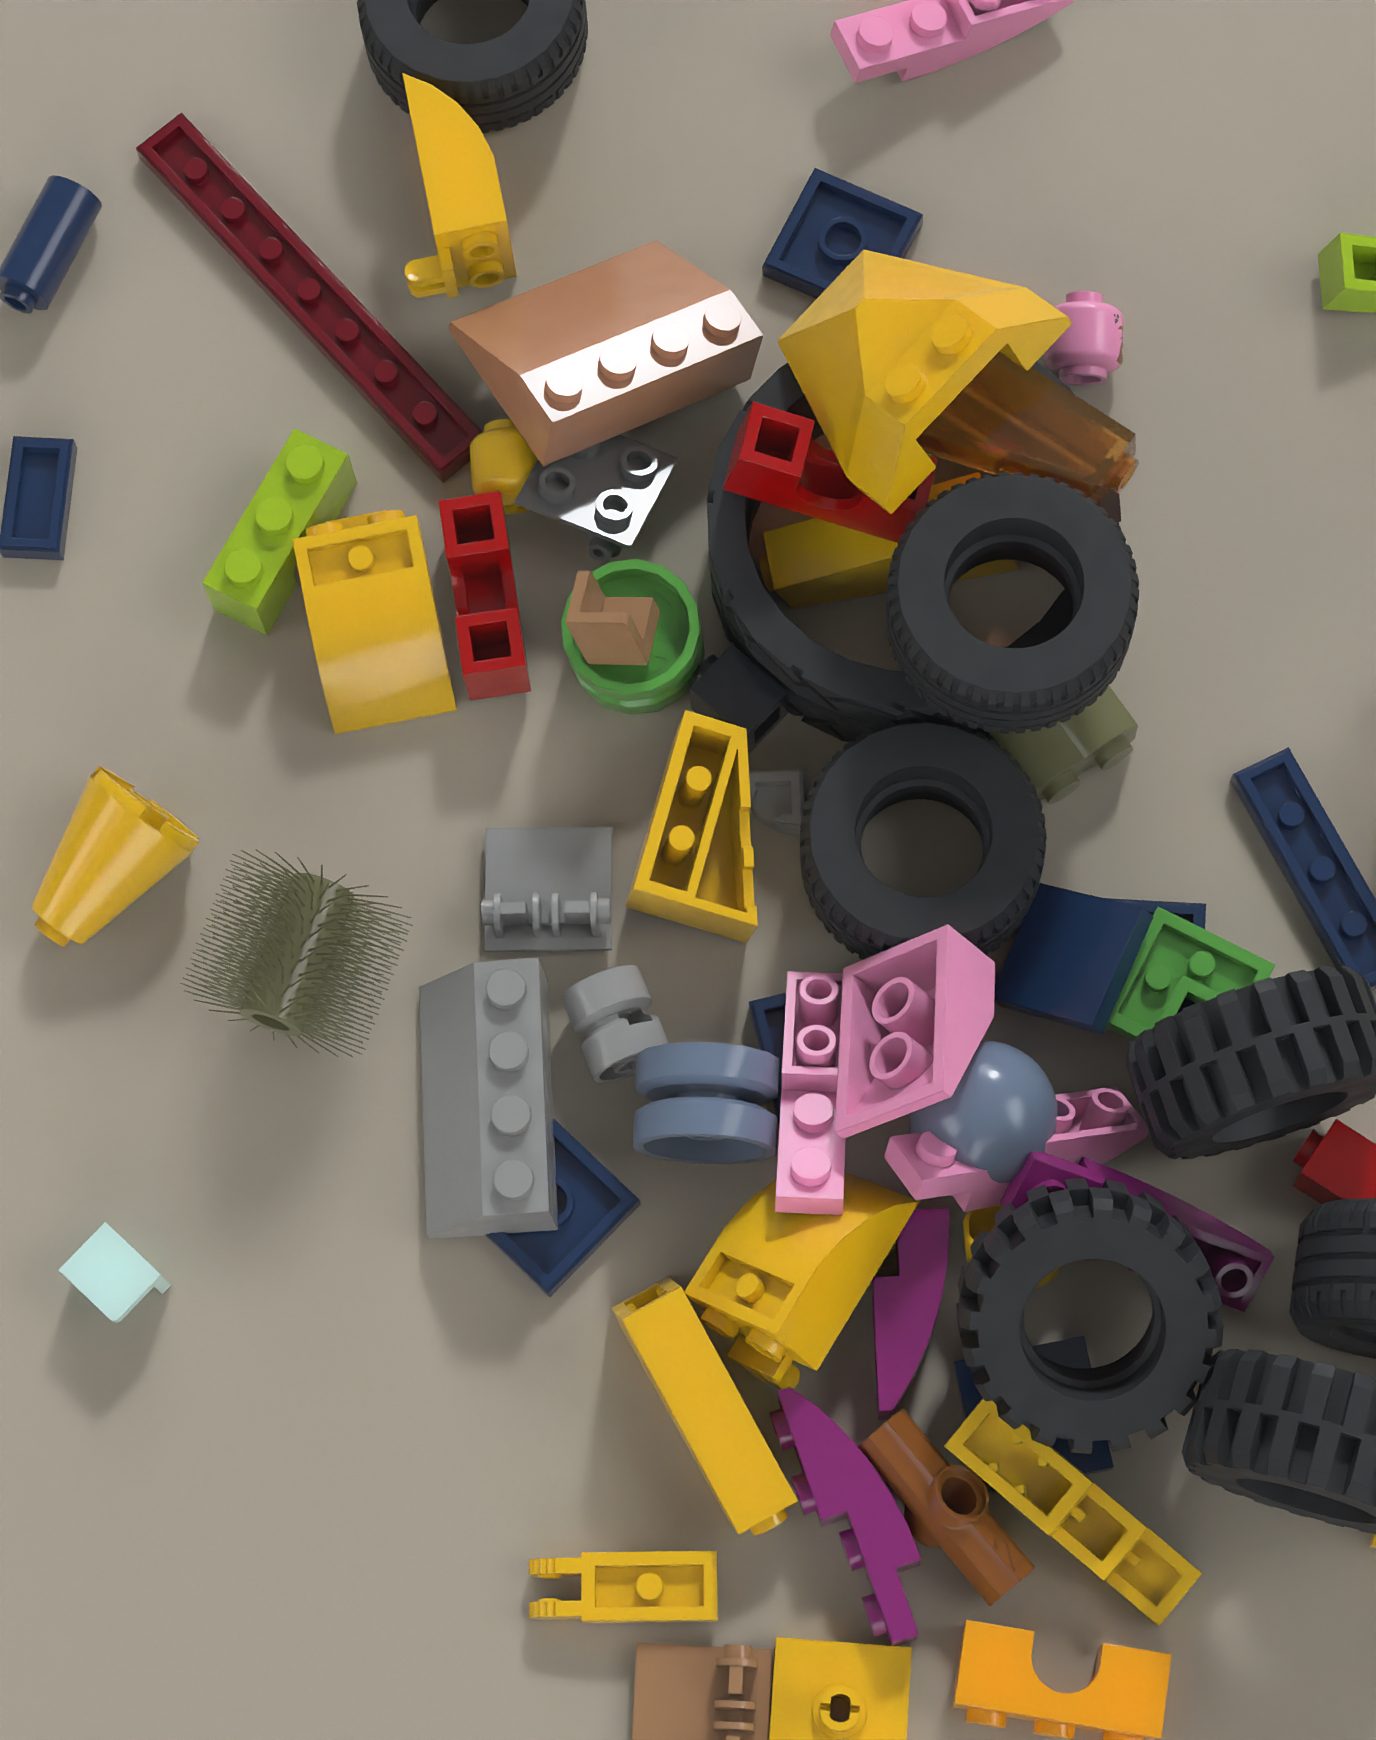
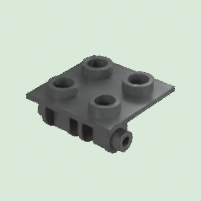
(601, 491)

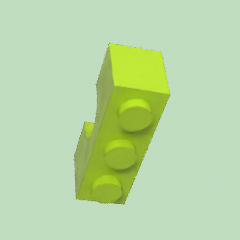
(258, 561)

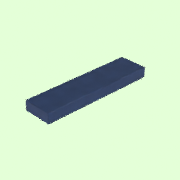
(1312, 859)

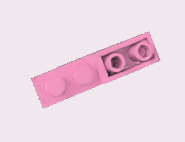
(931, 34)
(1088, 1125)
(808, 1148)

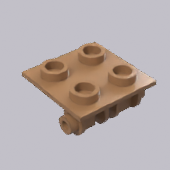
(701, 1692)

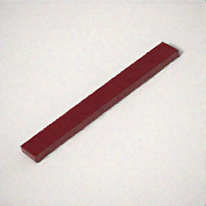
(311, 296)

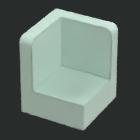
(112, 1273)

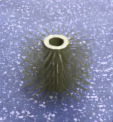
(297, 954)

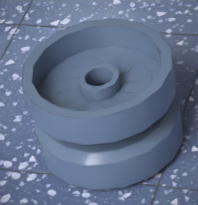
(706, 1103)

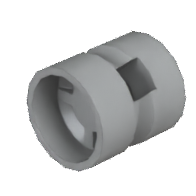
(614, 1017)

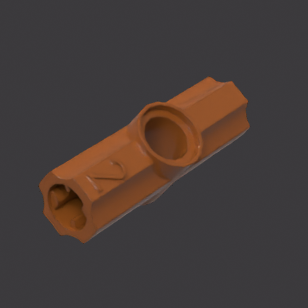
(946, 1507)

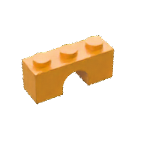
(999, 1682)

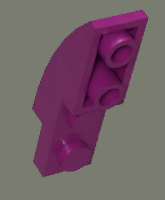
(1232, 1256)
(844, 1485)

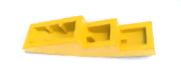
(1074, 1512)

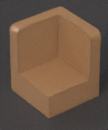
(611, 627)

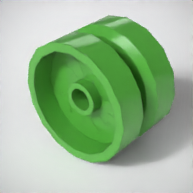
(675, 648)

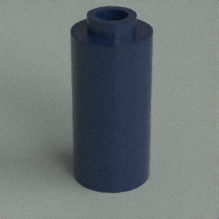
(47, 244)

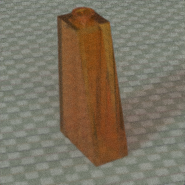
(1032, 426)

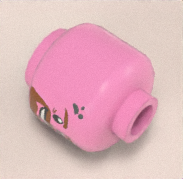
(1092, 342)

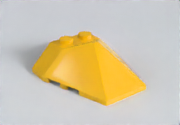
(895, 350)

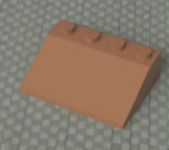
(609, 348)

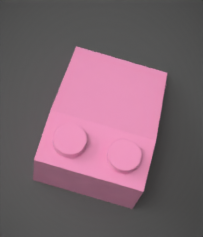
(910, 1027)

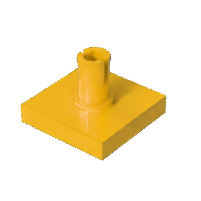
(839, 1691)

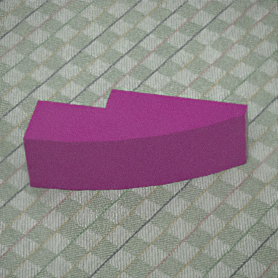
(908, 1305)

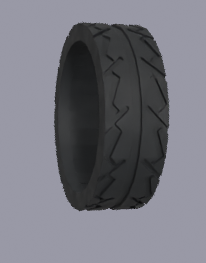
(822, 685)

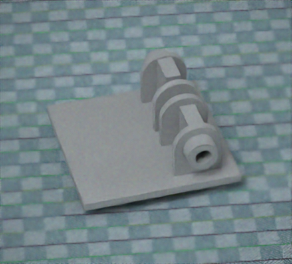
(548, 889)

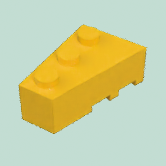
(699, 838)

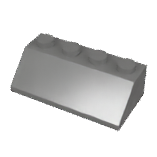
(488, 1101)

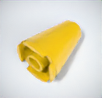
(107, 858)

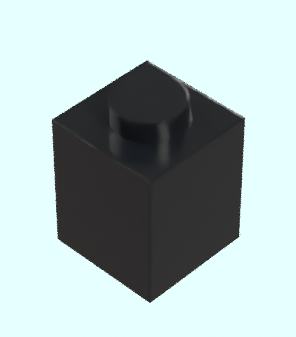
(738, 694)

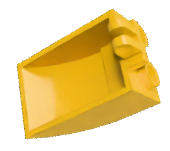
(461, 198)
(374, 620)
(795, 1276)

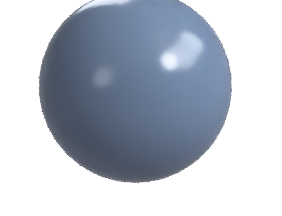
(996, 1112)

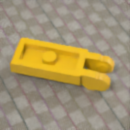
(633, 1587)

